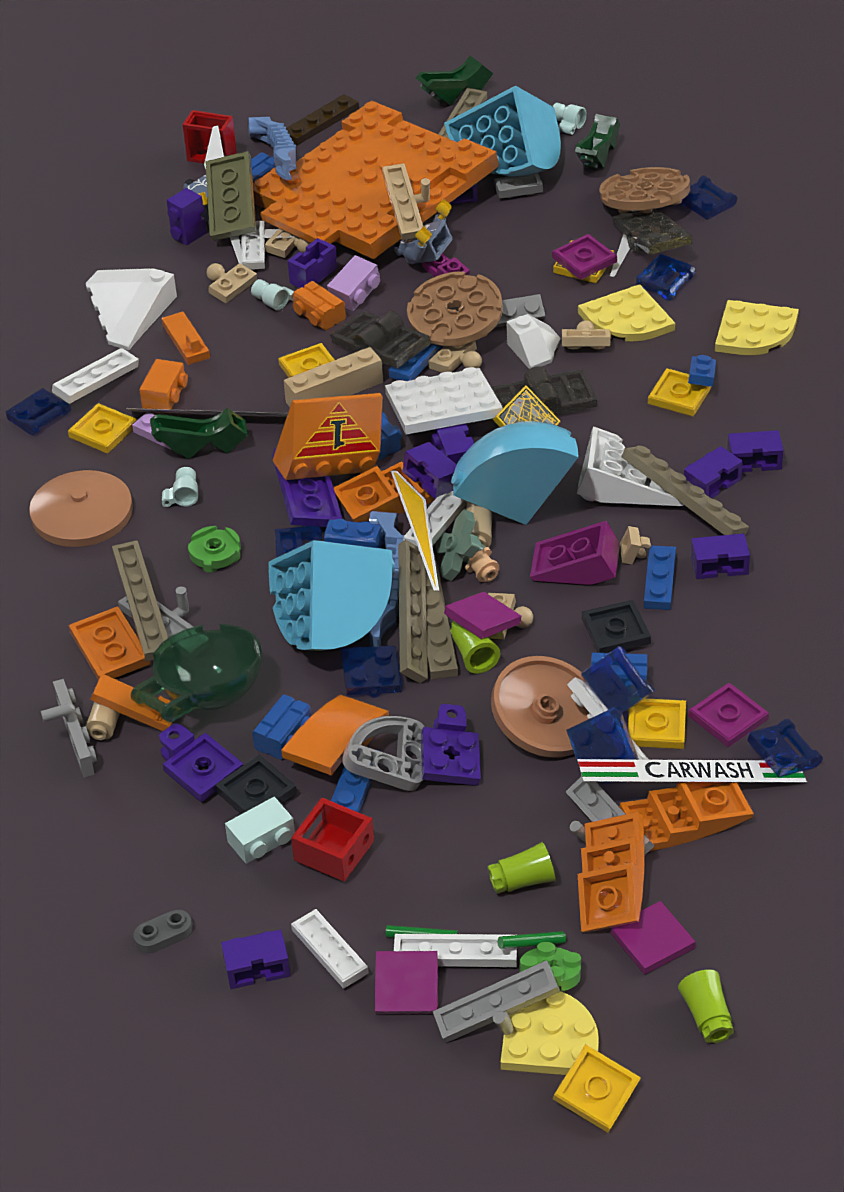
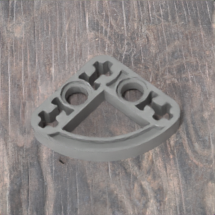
(358, 757)

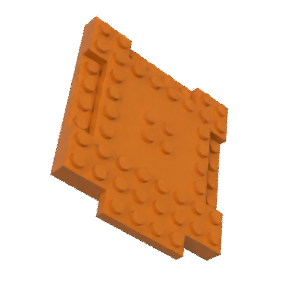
(341, 187)

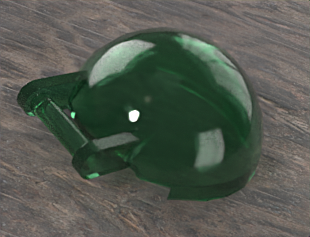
(201, 670)

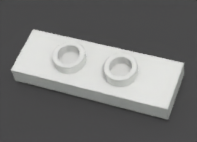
(253, 248)
(329, 948)

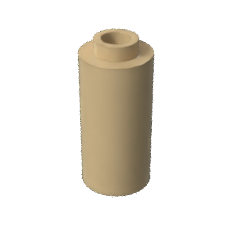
(483, 523)
(102, 722)

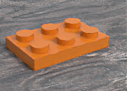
(108, 643)

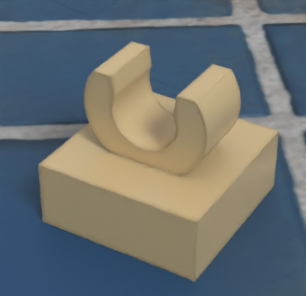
(632, 545)

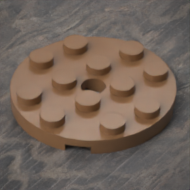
(645, 189)
(477, 315)

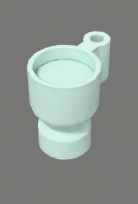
(571, 117)
(272, 294)
(184, 489)

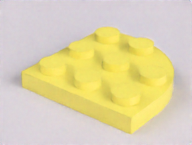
(628, 315)
(754, 328)
(548, 1036)

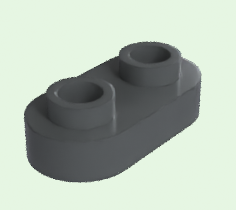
(163, 930)

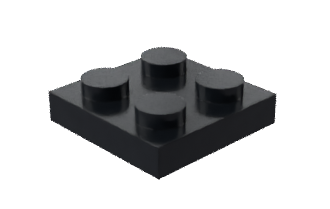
(616, 626)
(255, 784)

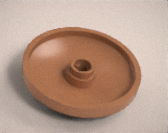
(81, 508)
(537, 705)

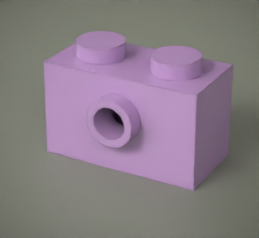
(355, 282)

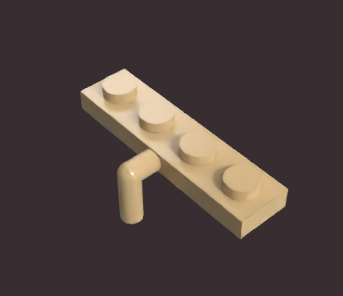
(403, 199)

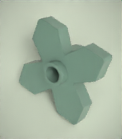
(458, 545)

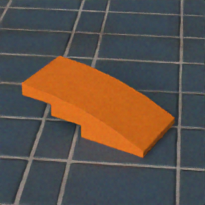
(375, 492)
(326, 733)
(689, 811)
(612, 872)

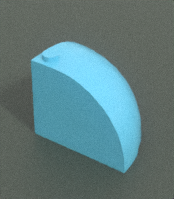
(514, 126)
(515, 468)
(329, 593)

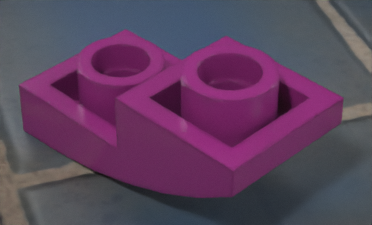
(444, 265)

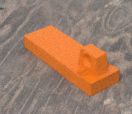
(185, 338)
(117, 696)

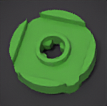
(226, 551)
(564, 964)

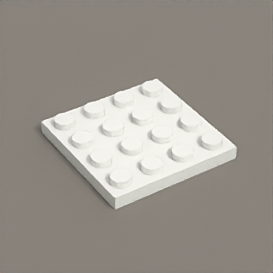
(442, 400)

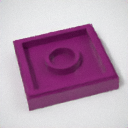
(584, 256)
(482, 615)
(728, 714)
(654, 938)
(406, 982)

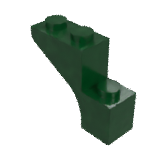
(449, 84)
(595, 147)
(189, 435)

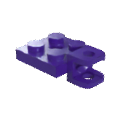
(450, 737)
(186, 754)

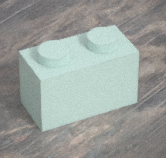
(260, 830)

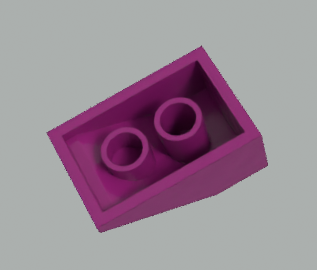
(577, 556)

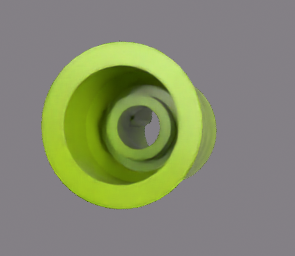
(477, 653)
(522, 870)
(707, 1004)

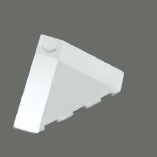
(130, 301)
(614, 480)

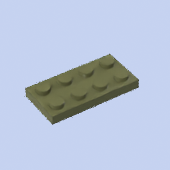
(230, 196)

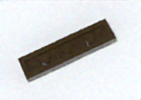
(322, 118)

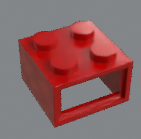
(198, 130)
(336, 842)

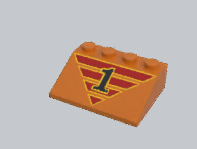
(330, 436)

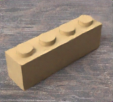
(336, 378)

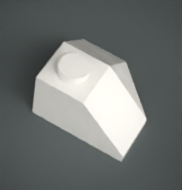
(532, 340)

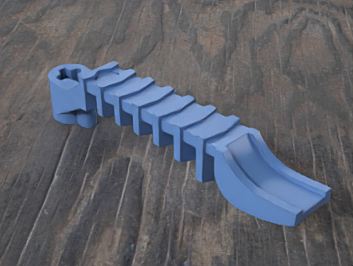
(276, 135)
(390, 540)

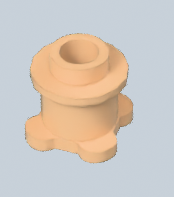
(483, 565)

